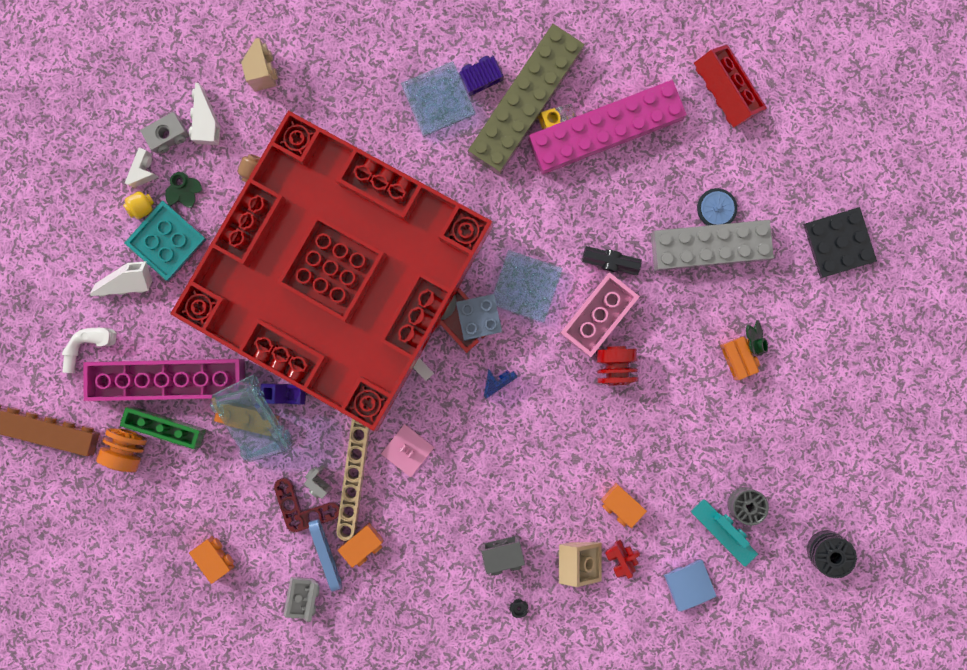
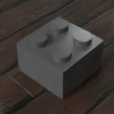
(502, 555)

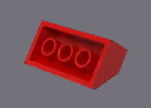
(729, 85)

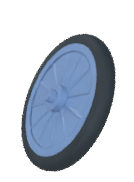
(717, 207)

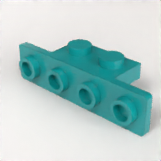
(724, 532)

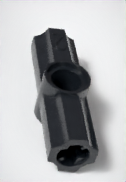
(611, 260)

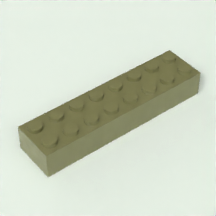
(526, 99)

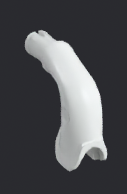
(98, 336)

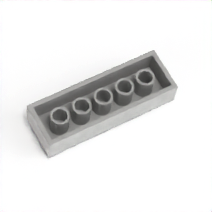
(712, 245)

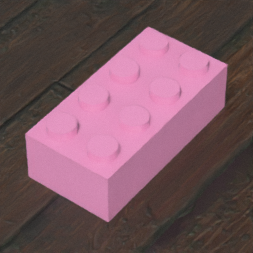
(599, 315)

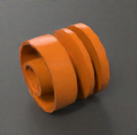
(121, 452)

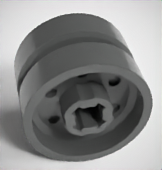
(755, 512)

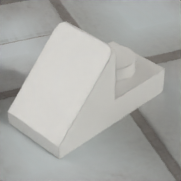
(138, 174)

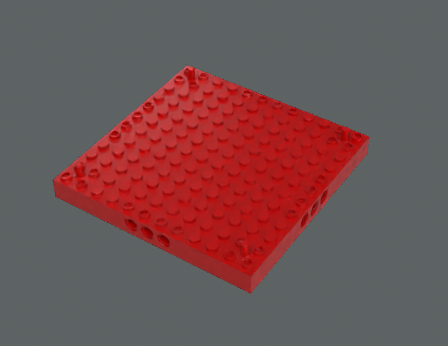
(332, 270)

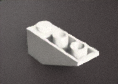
(205, 125)
(126, 279)

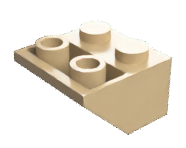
(258, 67)

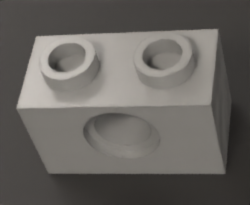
(154, 133)

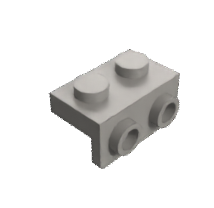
(317, 486)
(301, 598)

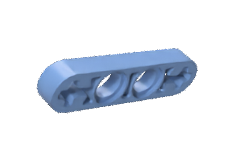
(325, 555)

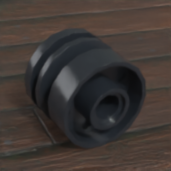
(831, 554)

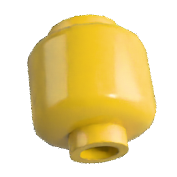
(138, 205)

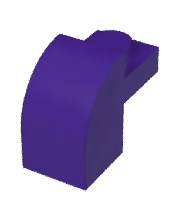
(283, 394)

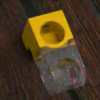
(556, 115)

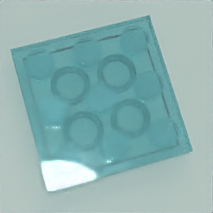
(438, 99)
(526, 286)

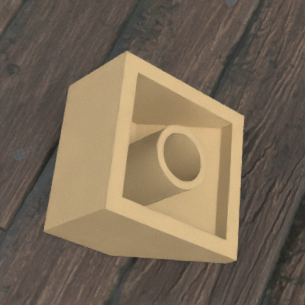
(580, 563)

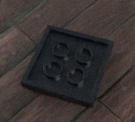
(840, 242)

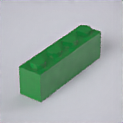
(162, 427)

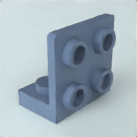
(478, 317)

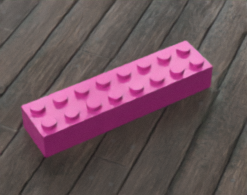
(607, 127)
(159, 379)

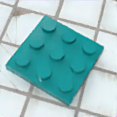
(165, 241)

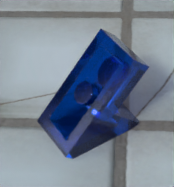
(493, 385)

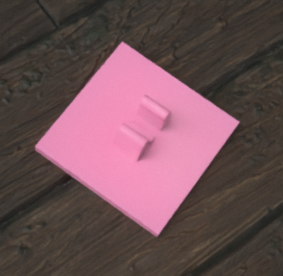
(407, 450)

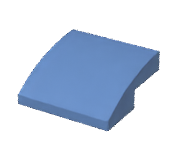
(690, 585)

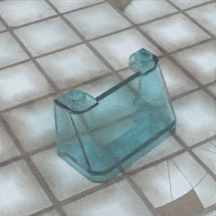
(251, 420)

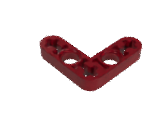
(302, 516)

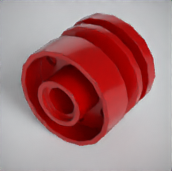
(617, 365)

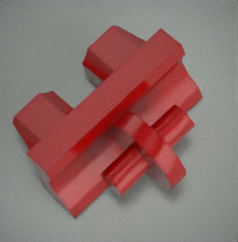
(626, 558)

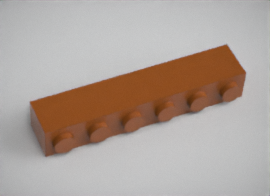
(48, 431)

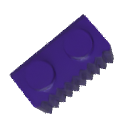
(481, 75)

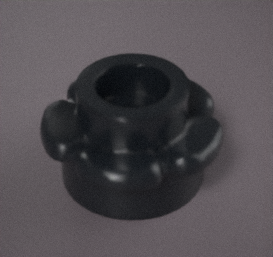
(518, 613)

